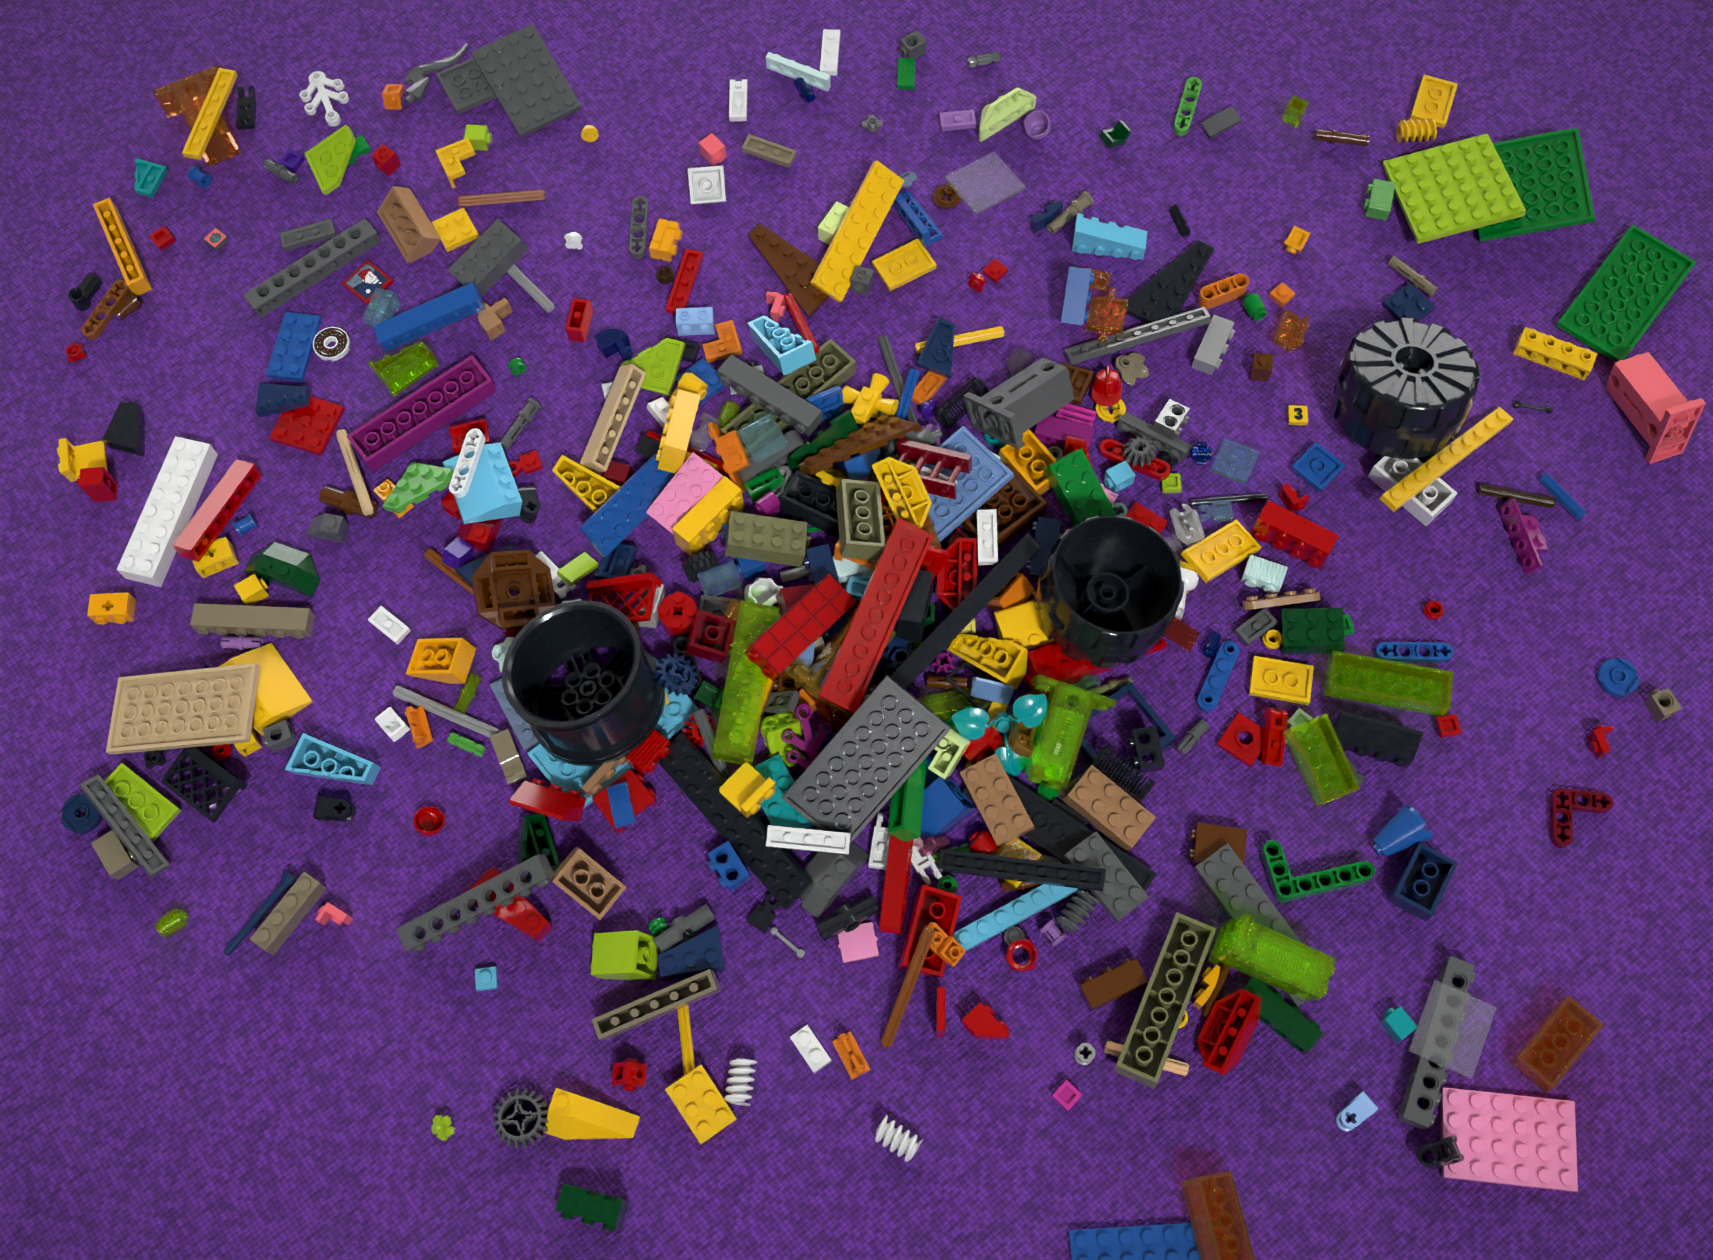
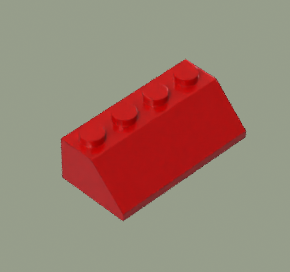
(928, 907)

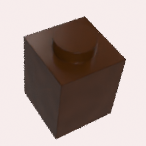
(1261, 367)

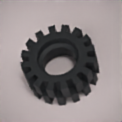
(698, 564)

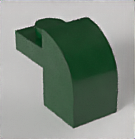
(709, 696)

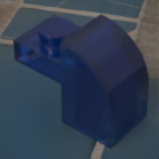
(612, 342)

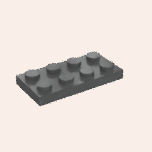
(1120, 889)

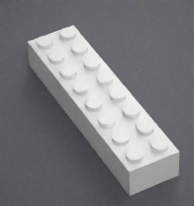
(167, 511)

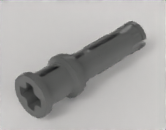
(524, 416)

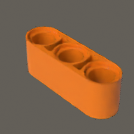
(1228, 285)

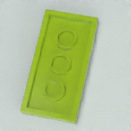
(142, 801)

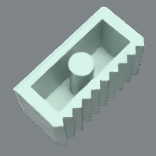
(1264, 574)

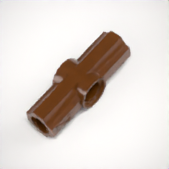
(345, 501)

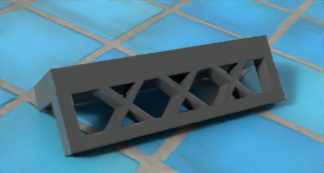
(1134, 426)

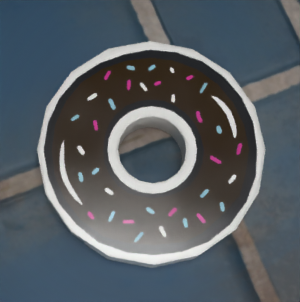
(329, 335)

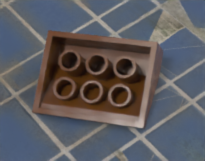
(1016, 509)

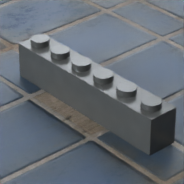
(770, 395)

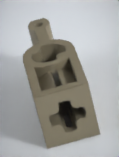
(508, 756)

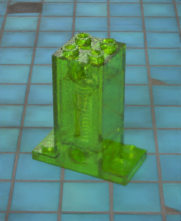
(1061, 731)
(1273, 958)

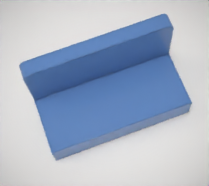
(991, 690)

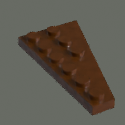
(791, 268)
(866, 439)

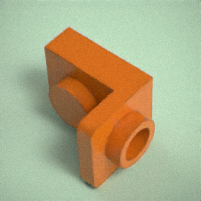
(392, 96)

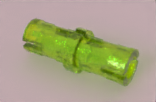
(467, 693)

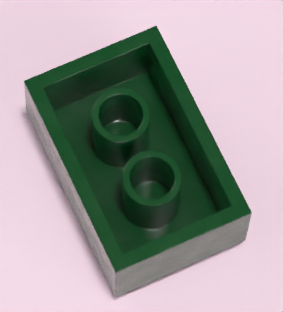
(1312, 631)

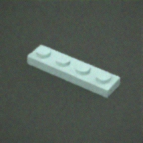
(794, 70)

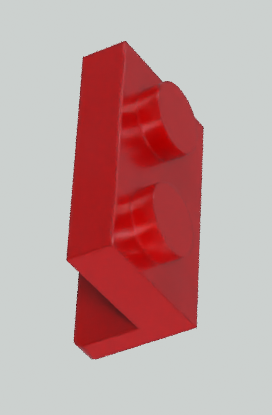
(459, 432)

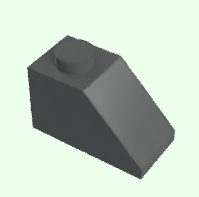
(328, 528)

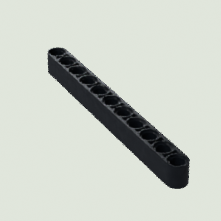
(966, 611)

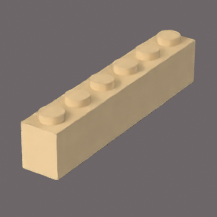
(613, 418)

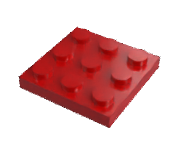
(309, 426)

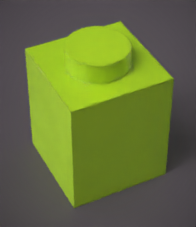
(478, 136)

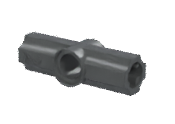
(683, 929)

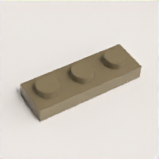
(769, 151)

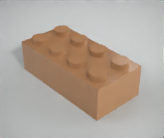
(997, 800)
(1109, 808)

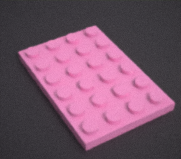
(1511, 1139)

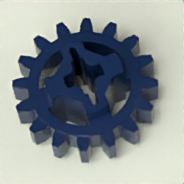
(676, 675)

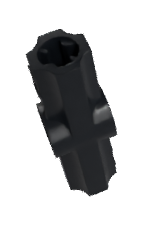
(847, 918)

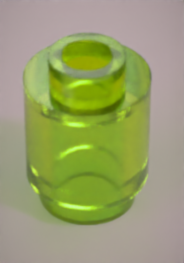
(728, 413)
(171, 922)

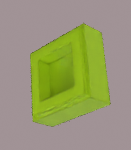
(1172, 484)

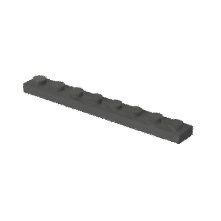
(1138, 335)

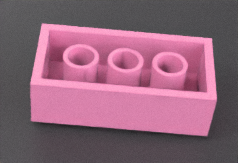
(684, 491)

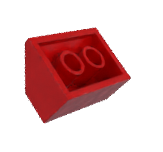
(549, 800)

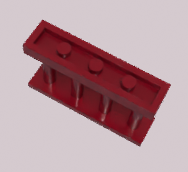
(940, 458)

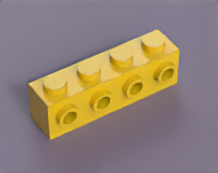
(1555, 353)

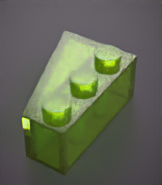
(404, 368)

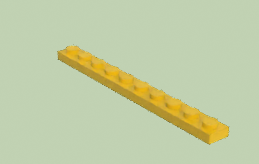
(1446, 459)

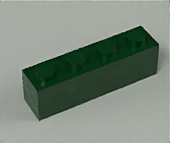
(1284, 1019)

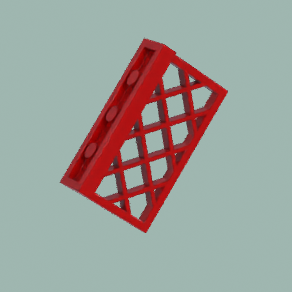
(623, 586)

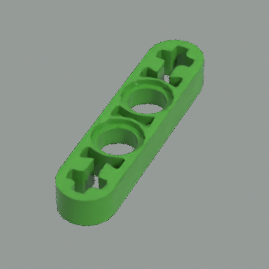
(1187, 106)

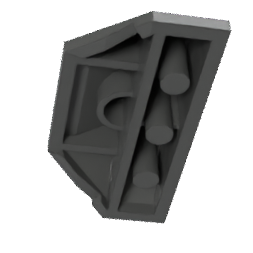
(830, 876)

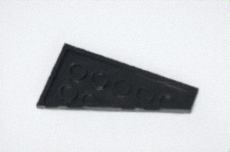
(1171, 287)

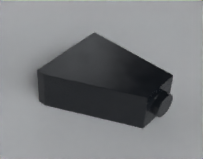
(127, 430)

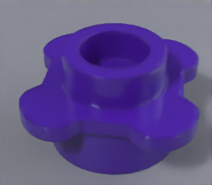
(927, 409)

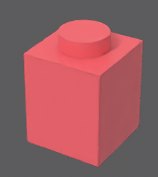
(712, 149)

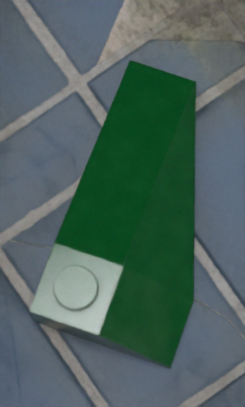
(840, 429)

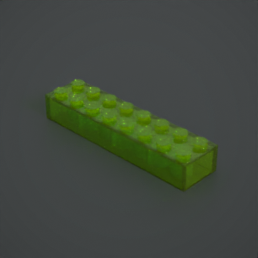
(743, 688)

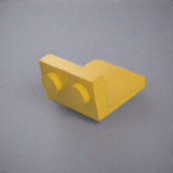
(79, 457)
(747, 790)

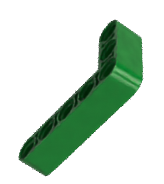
(1312, 879)

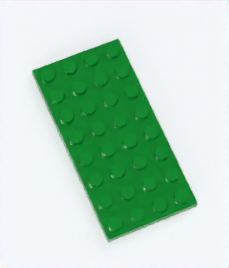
(1626, 294)

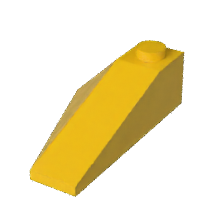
(583, 1118)

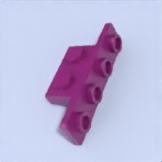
(1525, 535)

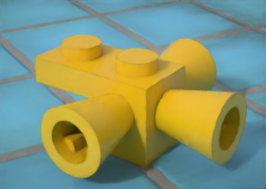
(869, 401)

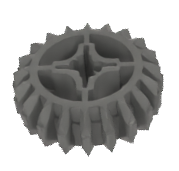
(512, 1119)

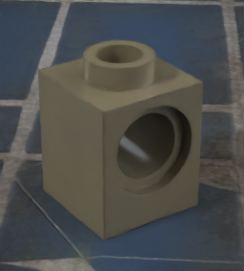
(1657, 710)

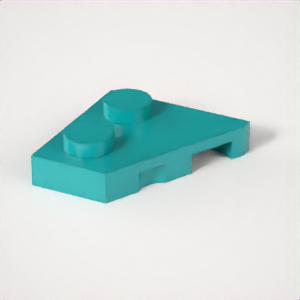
(148, 177)

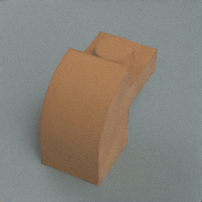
(491, 318)

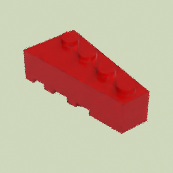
(519, 914)

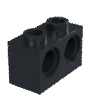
(1151, 749)

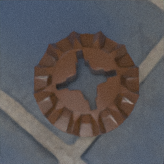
(948, 191)

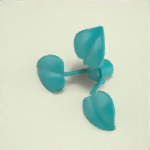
(1027, 708)

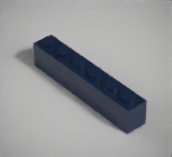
(821, 564)

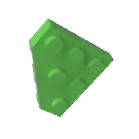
(416, 485)

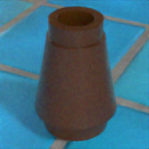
(128, 306)

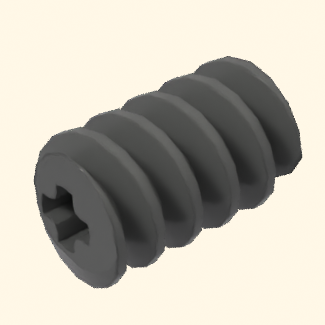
(1076, 910)

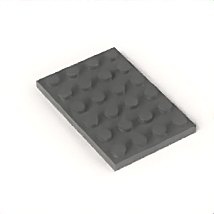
(526, 80)

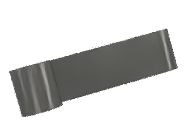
(777, 459)

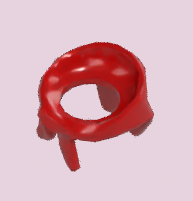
(1029, 946)

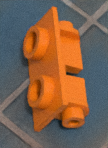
(419, 726)
(851, 1055)

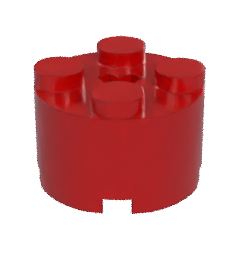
(669, 612)

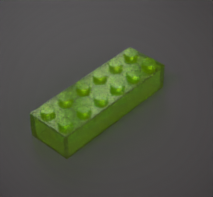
(1388, 683)

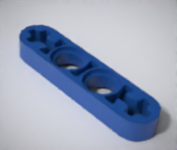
(1413, 649)

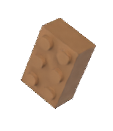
(587, 883)

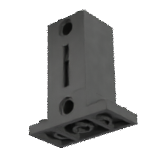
(1021, 401)

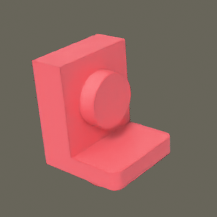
(331, 912)

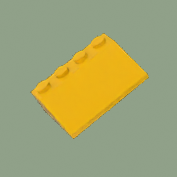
(278, 690)

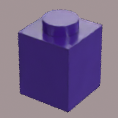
(457, 553)

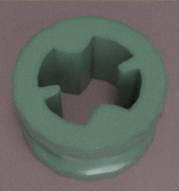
(1120, 506)

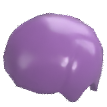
(1037, 125)

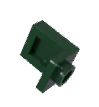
(1117, 135)

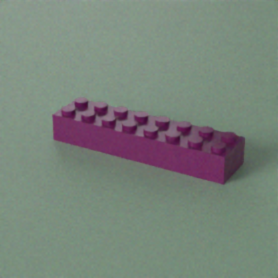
(421, 413)

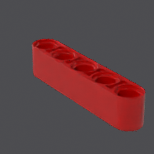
(896, 886)

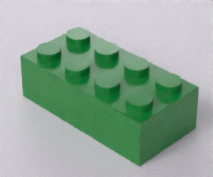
(1078, 488)

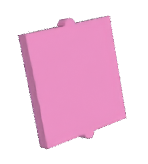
(858, 943)

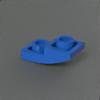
(621, 805)

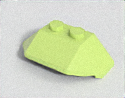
(1005, 111)

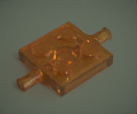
(1107, 314)

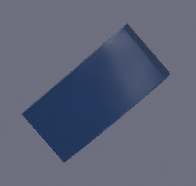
(1040, 220)

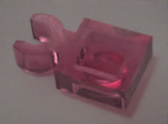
(932, 845)

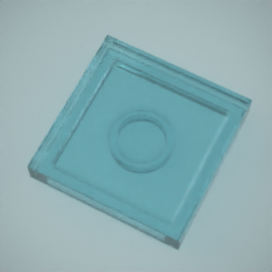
(763, 438)
(1234, 461)

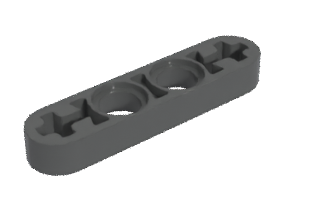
(638, 227)

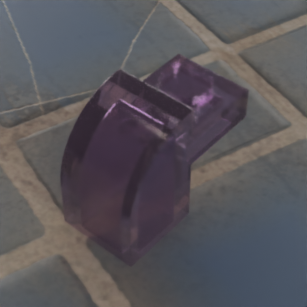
(1018, 361)

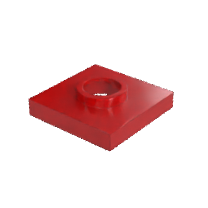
(1230, 743)

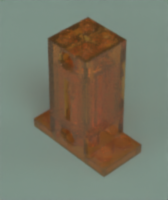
(188, 97)

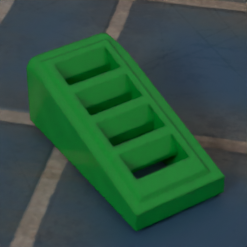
(756, 491)

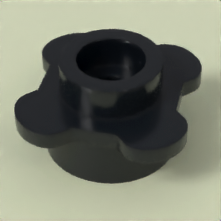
(1171, 461)
(148, 757)

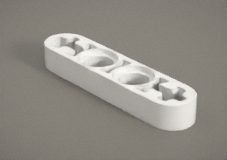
(464, 462)

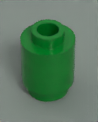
(1254, 306)

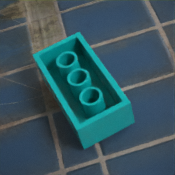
(776, 809)

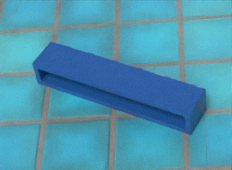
(429, 317)

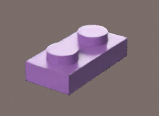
(957, 120)

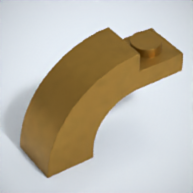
(1021, 738)

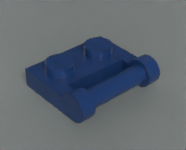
(620, 564)

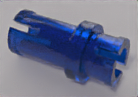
(806, 91)

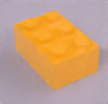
(1029, 461)

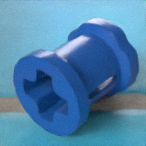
(202, 179)
(245, 524)

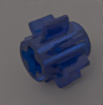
(1201, 453)

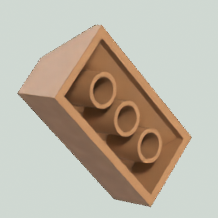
(408, 224)

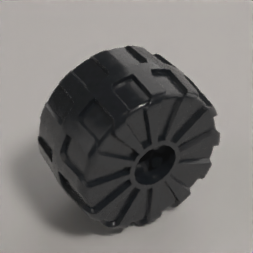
(1405, 388)
(1128, 567)

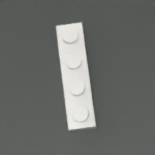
(808, 839)

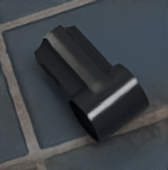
(83, 293)

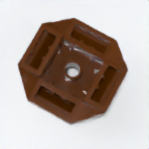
(512, 571)

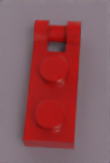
(1274, 737)

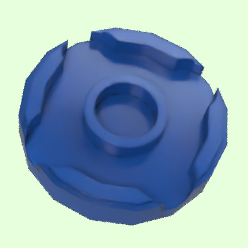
(1617, 677)

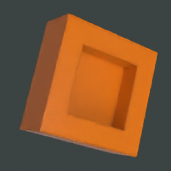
(1282, 295)

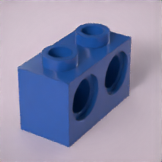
(732, 864)

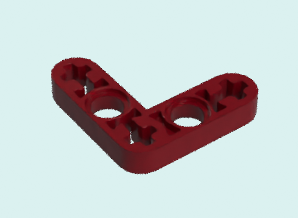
(1571, 804)

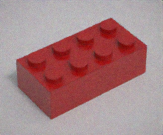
(1294, 535)
(1052, 663)

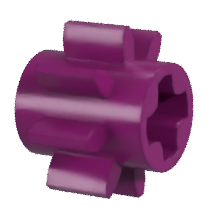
(943, 656)

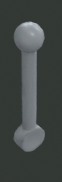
(800, 953)

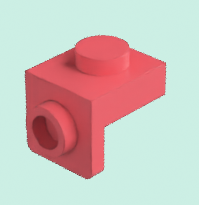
(778, 308)

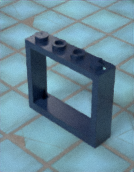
(1167, 736)

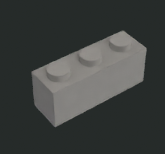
(1213, 345)

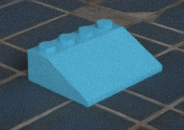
(492, 489)

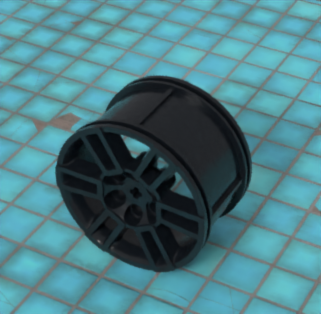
(630, 689)

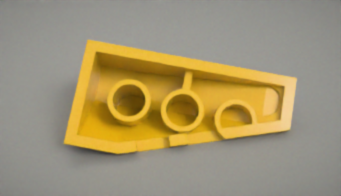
(996, 657)

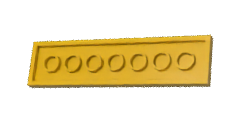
(857, 231)

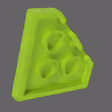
(331, 158)
(660, 365)

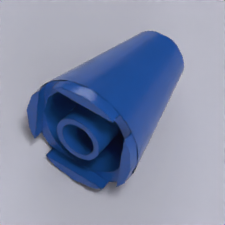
(1401, 832)

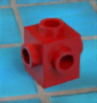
(629, 1074)

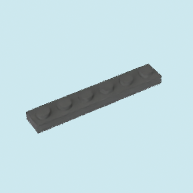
(124, 826)

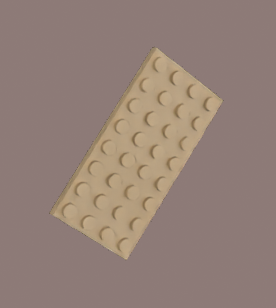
(183, 709)

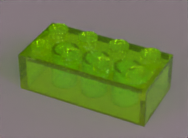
(1321, 760)

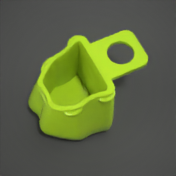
(772, 729)

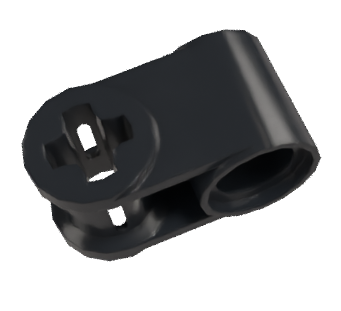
(530, 504)
(333, 809)
(1445, 1153)

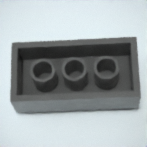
(488, 257)

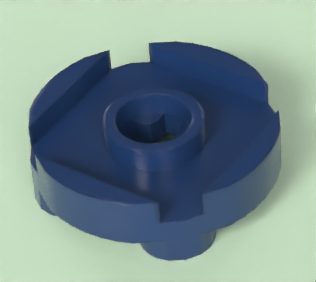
(71, 813)

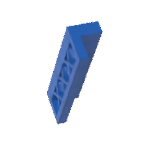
(914, 221)

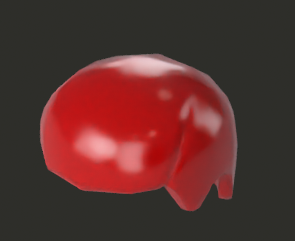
(429, 821)

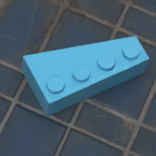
(1108, 239)
(783, 348)
(326, 761)

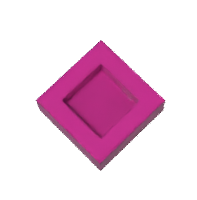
(1066, 1095)

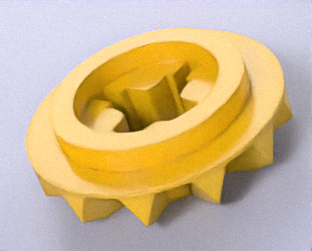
(1118, 410)

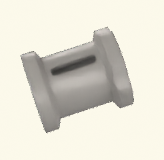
(1080, 1058)

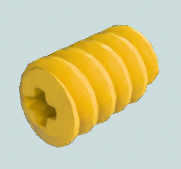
(1416, 128)

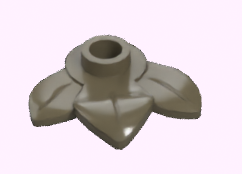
(1133, 369)

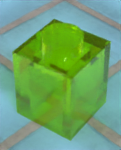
(1295, 111)

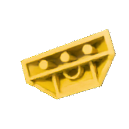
(903, 490)

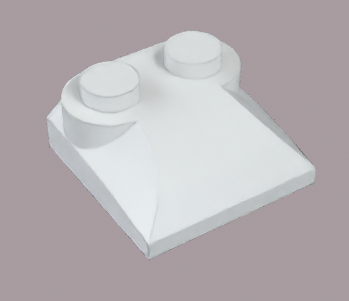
(707, 185)

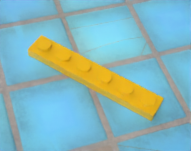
(209, 114)

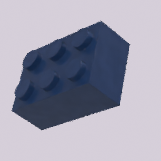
(1422, 882)

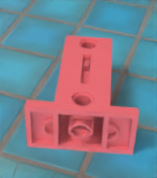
(1654, 405)

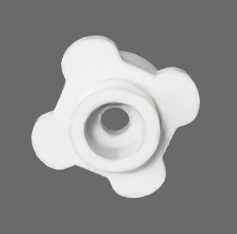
(573, 240)

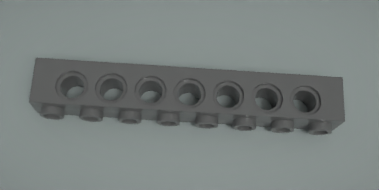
(312, 268)
(411, 932)
(1410, 1112)

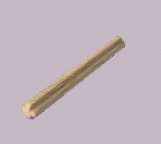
(354, 472)

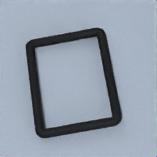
(959, 689)

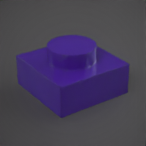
(292, 160)

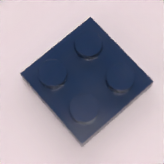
(1408, 303)

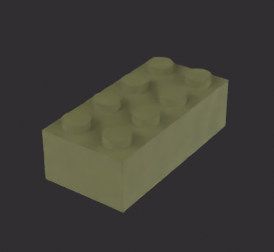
(860, 519)
(766, 539)

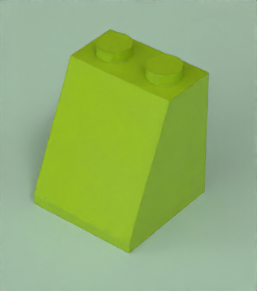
(624, 956)

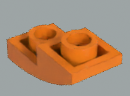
(945, 946)

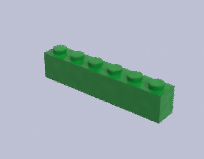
(908, 806)

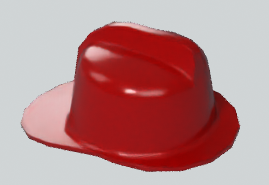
(1107, 387)

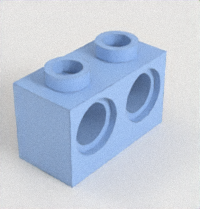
(695, 321)

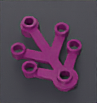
(809, 746)

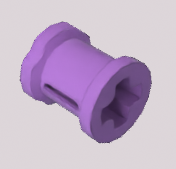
(1053, 933)

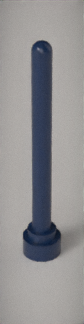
(286, 882)

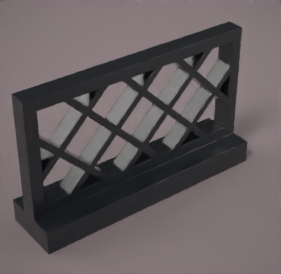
(215, 769)

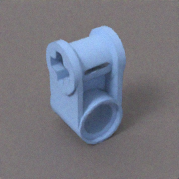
(1358, 1110)

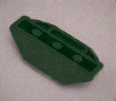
(285, 568)

